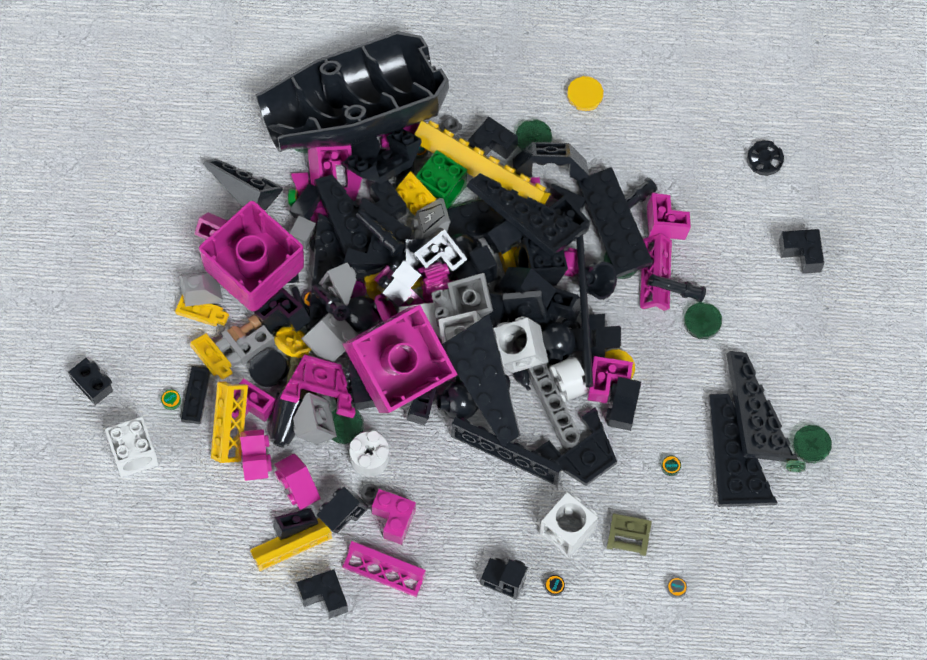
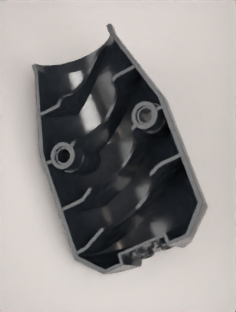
(355, 95)

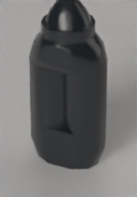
(522, 378)

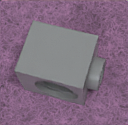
(303, 231)

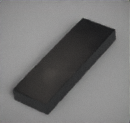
(196, 395)

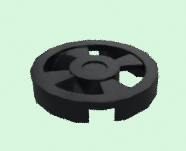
(765, 157)

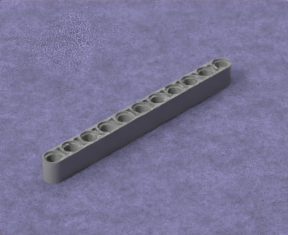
(548, 397)

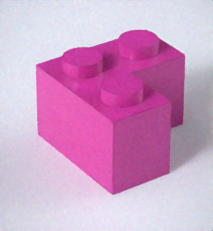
(325, 160)
(666, 221)
(605, 374)
(257, 402)
(254, 456)
(296, 477)
(398, 513)

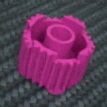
(434, 278)

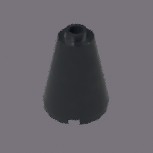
(283, 423)

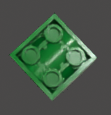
(443, 178)

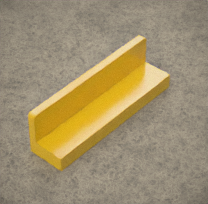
(280, 550)

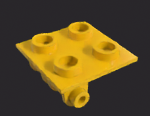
(414, 193)

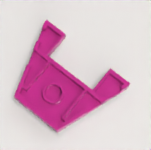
(301, 182)
(322, 378)

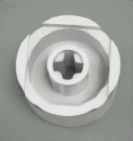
(569, 378)
(370, 443)

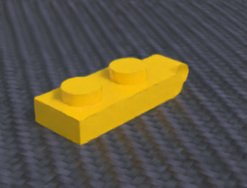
(205, 313)
(211, 356)

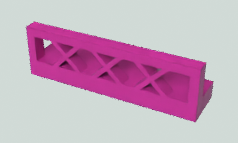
(662, 267)
(387, 562)

